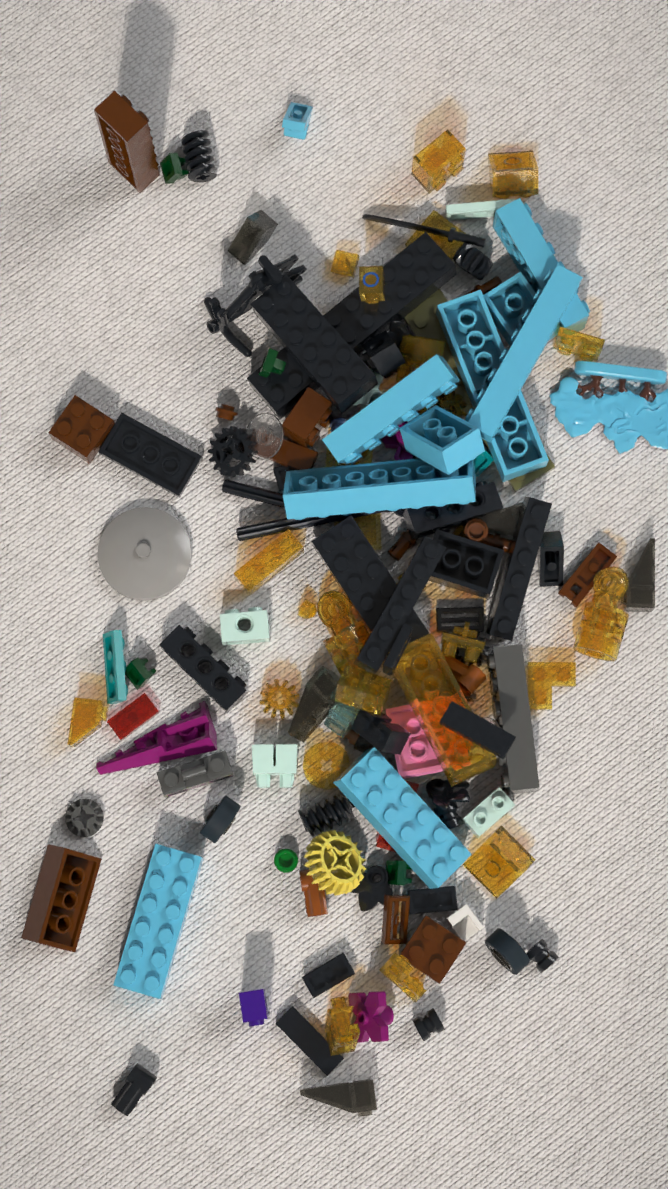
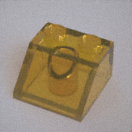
(513, 174)
(499, 862)

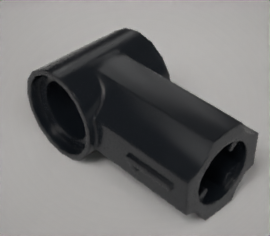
(136, 1085)

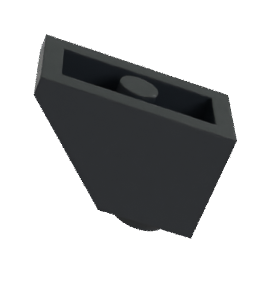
(551, 559)

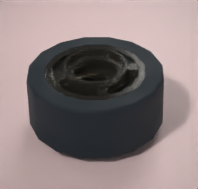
(220, 819)
(507, 951)

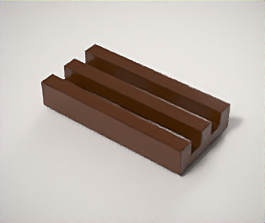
(392, 912)

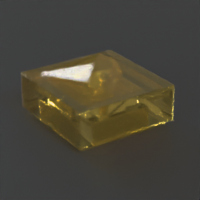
(345, 263)

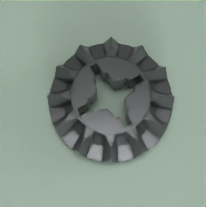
(93, 824)

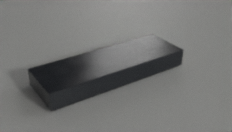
(477, 730)
(308, 1040)

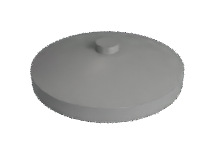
(144, 553)

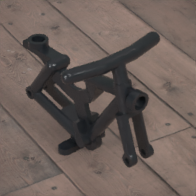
(259, 283)

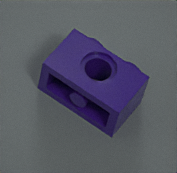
(254, 1007)

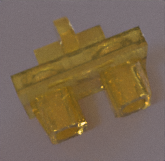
(472, 646)

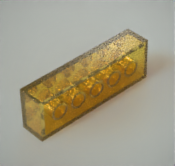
(430, 690)

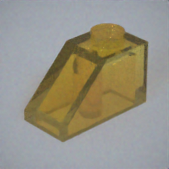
(86, 719)

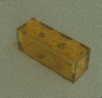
(268, 562)

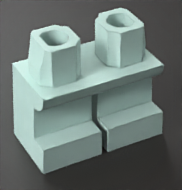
(264, 764)

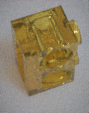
(363, 690)

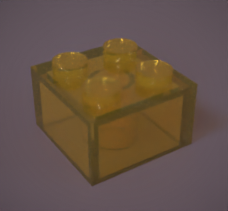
(438, 162)

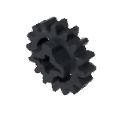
(222, 453)

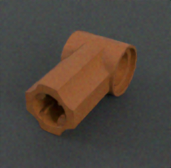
(468, 677)
(314, 898)

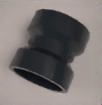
(449, 816)
(540, 954)
(428, 1024)

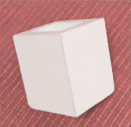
(464, 923)

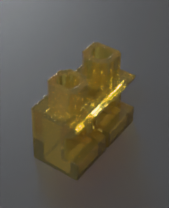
(340, 1034)

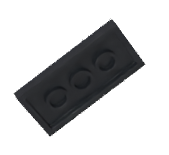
(150, 455)

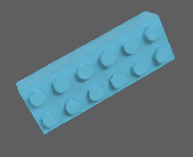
(534, 256)
(391, 410)
(402, 818)
(158, 921)

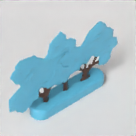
(623, 413)

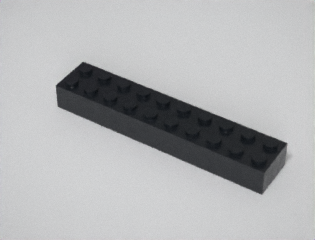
(407, 283)

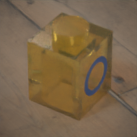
(371, 284)

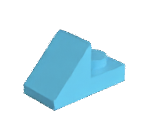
(297, 120)

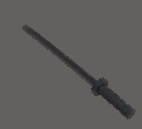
(452, 235)

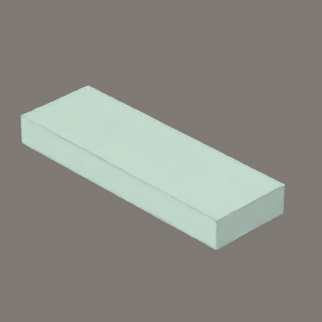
(474, 210)

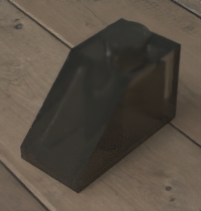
(252, 236)

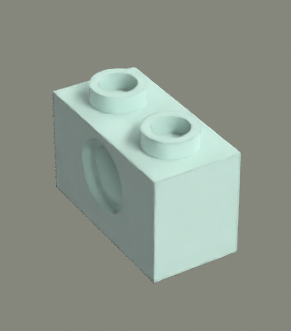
(256, 634)
(488, 812)

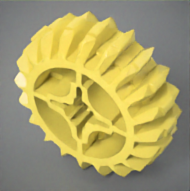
(334, 862)

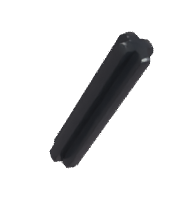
(253, 493)

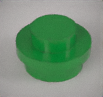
(286, 860)

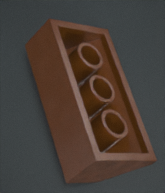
(61, 898)

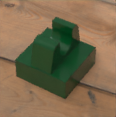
(172, 168)
(271, 364)
(138, 673)
(397, 872)

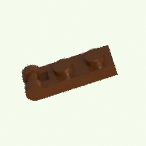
(584, 576)

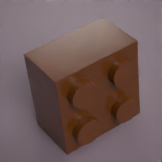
(308, 419)
(81, 429)
(433, 949)

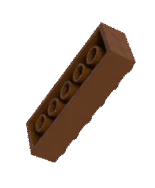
(127, 140)

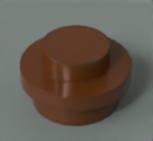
(226, 412)
(476, 530)

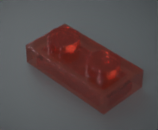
(133, 716)

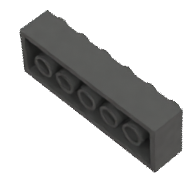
(513, 716)

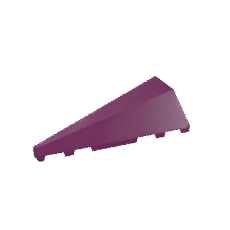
(183, 738)

